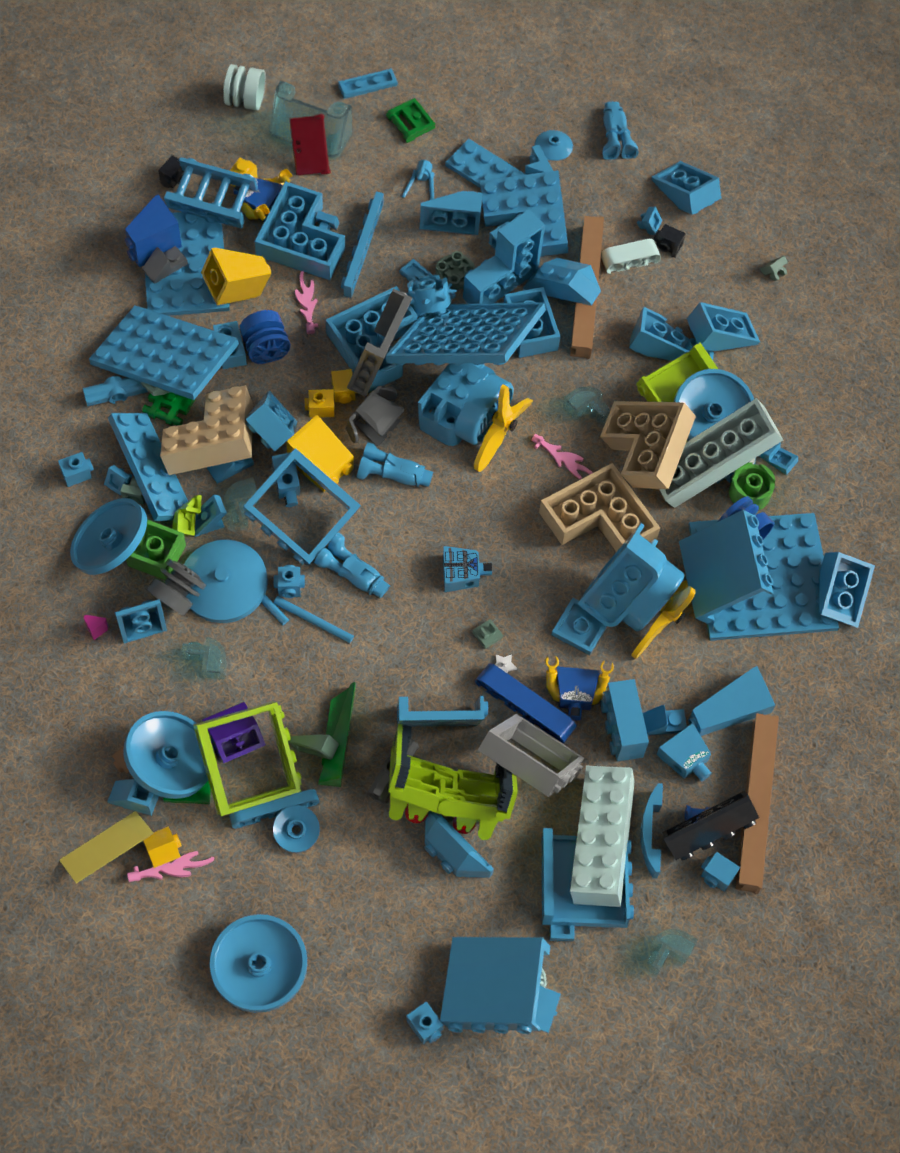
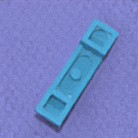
(651, 856)

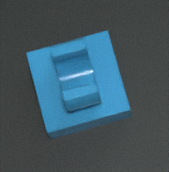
(327, 220)
(650, 221)
(116, 478)

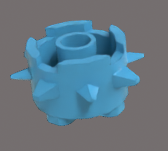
(430, 295)

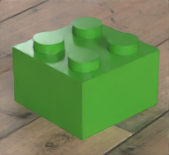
(155, 549)

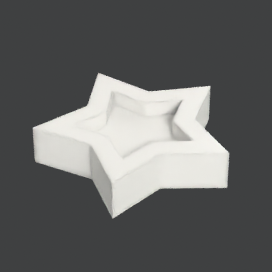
(505, 663)

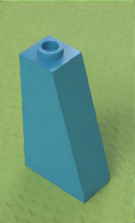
(733, 704)

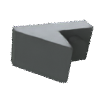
(163, 264)

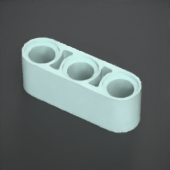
(630, 255)

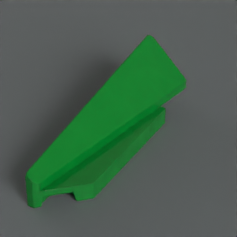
(338, 728)

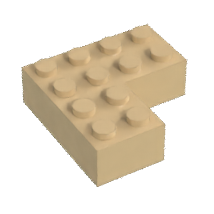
(653, 435)
(216, 439)
(599, 501)

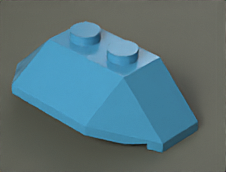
(566, 281)
(453, 849)

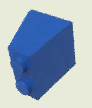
(152, 229)

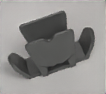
(378, 414)

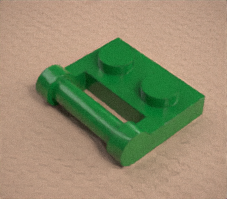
(415, 116)

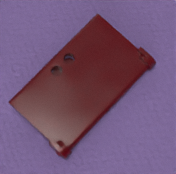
(309, 138)

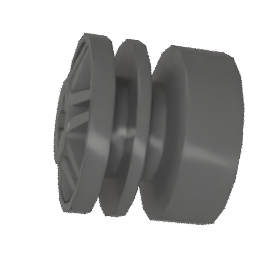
(176, 586)

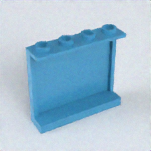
(725, 564)
(441, 718)
(557, 871)
(493, 984)

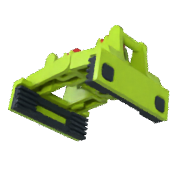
(462, 794)

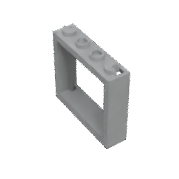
(524, 766)

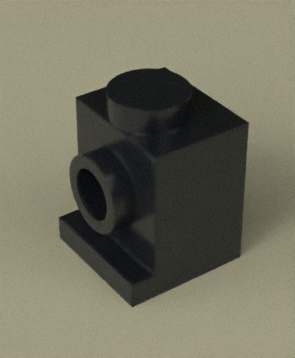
(170, 172)
(669, 239)

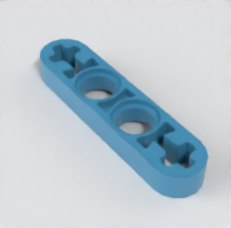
(272, 808)

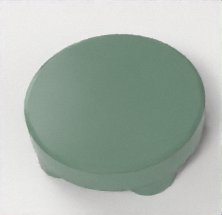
(454, 269)

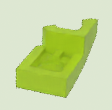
(185, 516)

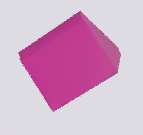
(96, 625)

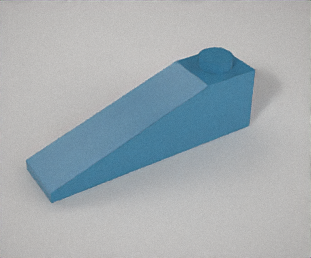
(658, 339)

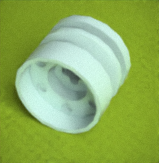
(239, 87)

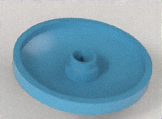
(712, 397)
(108, 536)
(233, 579)
(165, 755)
(258, 963)

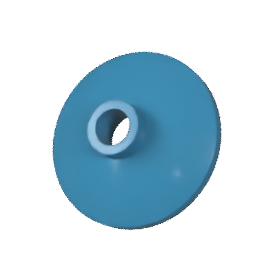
(555, 150)
(300, 817)

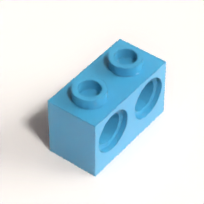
(238, 356)

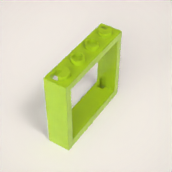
(287, 757)

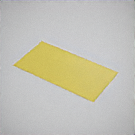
(106, 847)

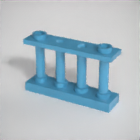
(214, 210)

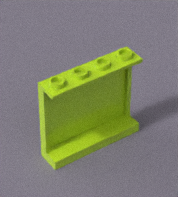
(665, 382)

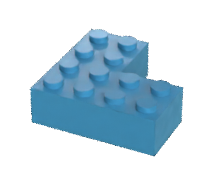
(539, 193)
(293, 239)
(513, 263)
(356, 327)

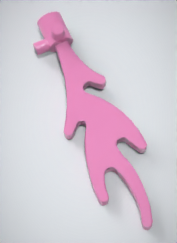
(305, 301)
(566, 457)
(172, 869)

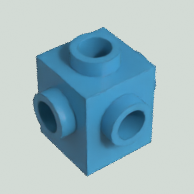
(289, 581)

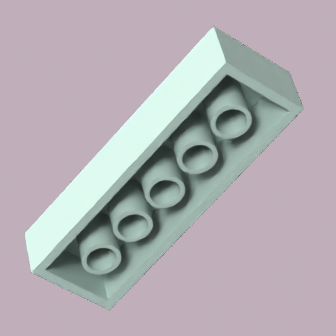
(722, 451)
(602, 836)

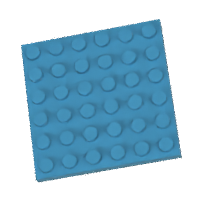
(467, 334)
(794, 566)

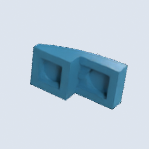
(780, 458)

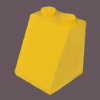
(234, 275)
(322, 449)

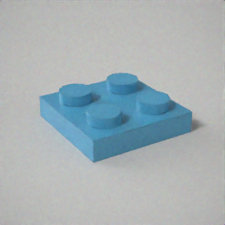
(579, 628)

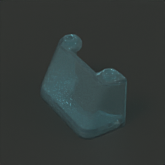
(336, 121)

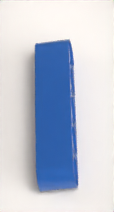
(526, 702)

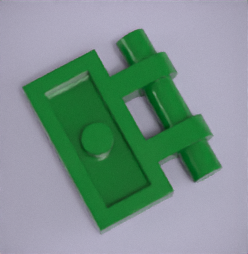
(171, 401)

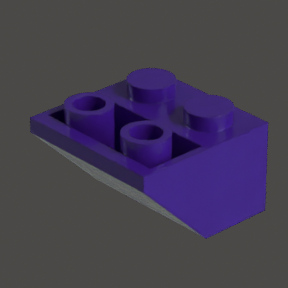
(235, 737)

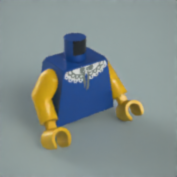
(260, 202)
(576, 687)

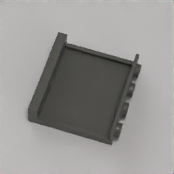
(373, 356)

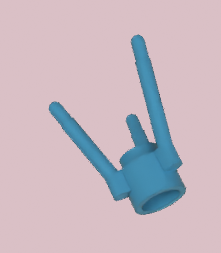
(422, 172)

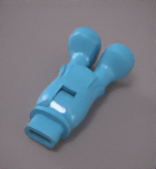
(616, 130)
(394, 468)
(353, 569)

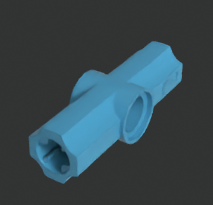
(113, 390)

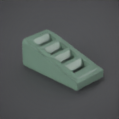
(316, 745)

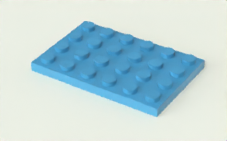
(186, 289)
(164, 352)

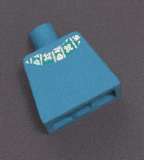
(686, 753)

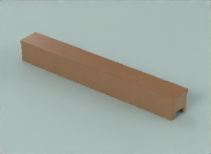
(585, 314)
(759, 788)

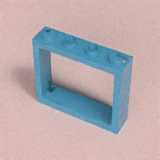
(325, 482)

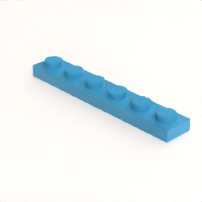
(364, 237)

